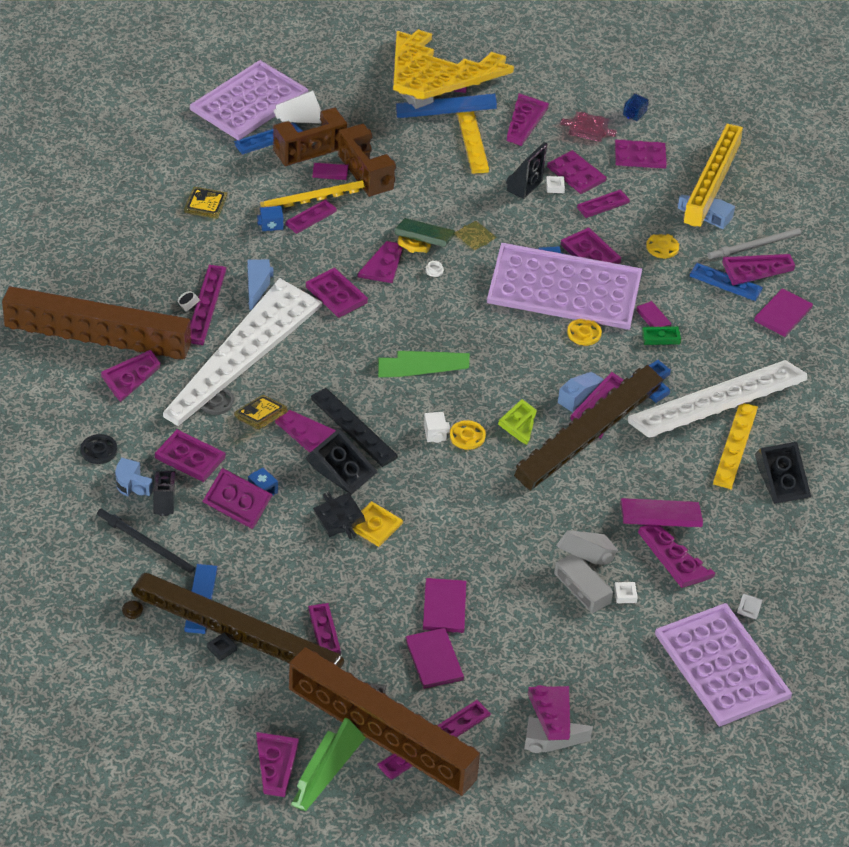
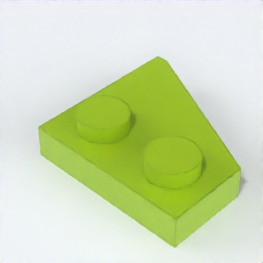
(519, 421)

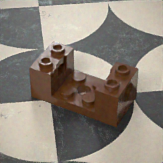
(297, 147)
(355, 151)

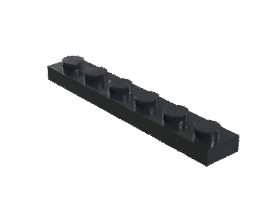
(354, 427)

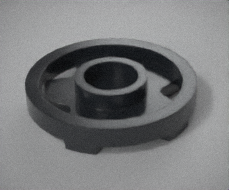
(99, 449)

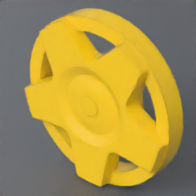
(663, 244)
(413, 245)
(584, 333)
(467, 436)

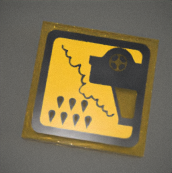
(205, 202)
(260, 412)

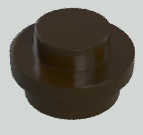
(132, 609)

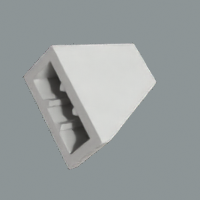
(299, 109)

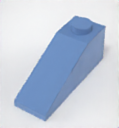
(719, 213)
(258, 279)
(577, 390)

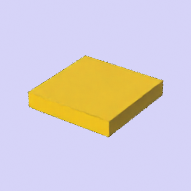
(378, 524)

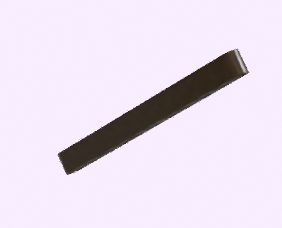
(225, 620)

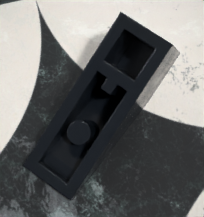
(164, 493)

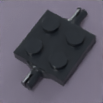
(339, 515)

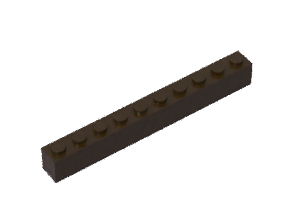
(588, 427)

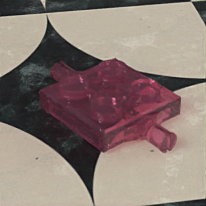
(588, 126)

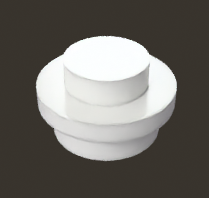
(434, 269)

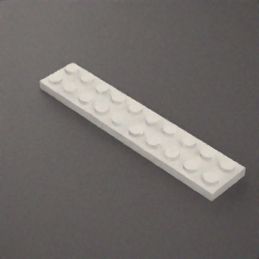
(717, 398)

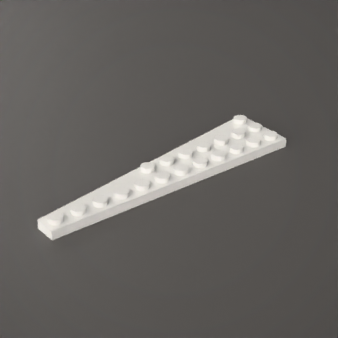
(261, 330)

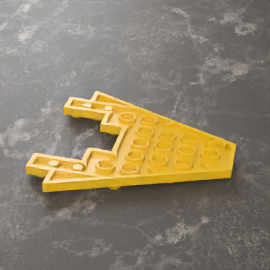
(427, 76)

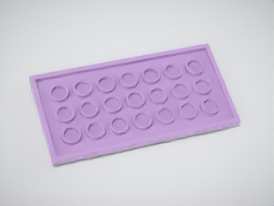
(564, 286)

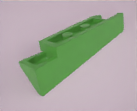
(421, 362)
(326, 762)

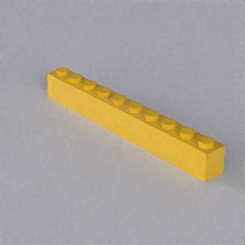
(713, 175)

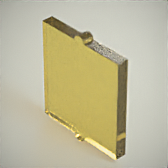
(475, 235)

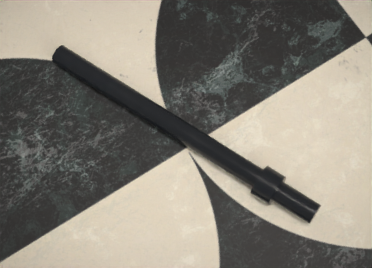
(115, 521)

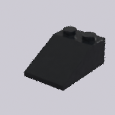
(528, 174)
(341, 462)
(783, 472)

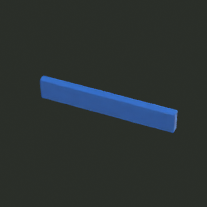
(448, 105)

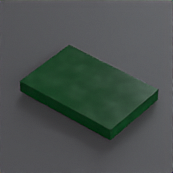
(424, 232)

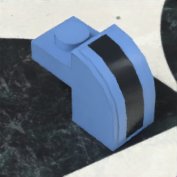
(129, 479)

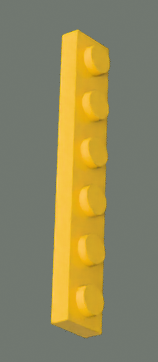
(473, 142)
(318, 194)
(735, 446)

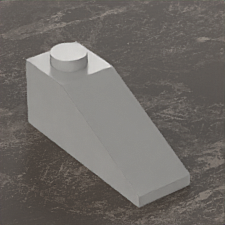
(588, 546)
(537, 741)

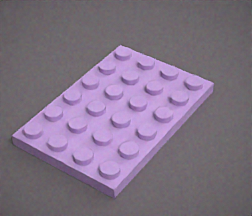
(247, 99)
(723, 664)

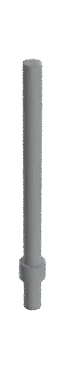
(726, 251)

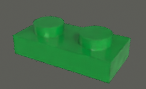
(661, 335)

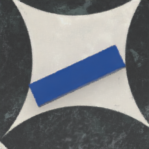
(258, 141)
(722, 281)
(204, 586)

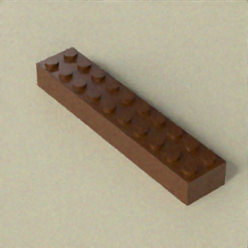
(96, 322)
(384, 721)

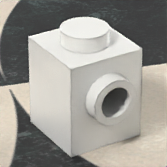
(436, 427)

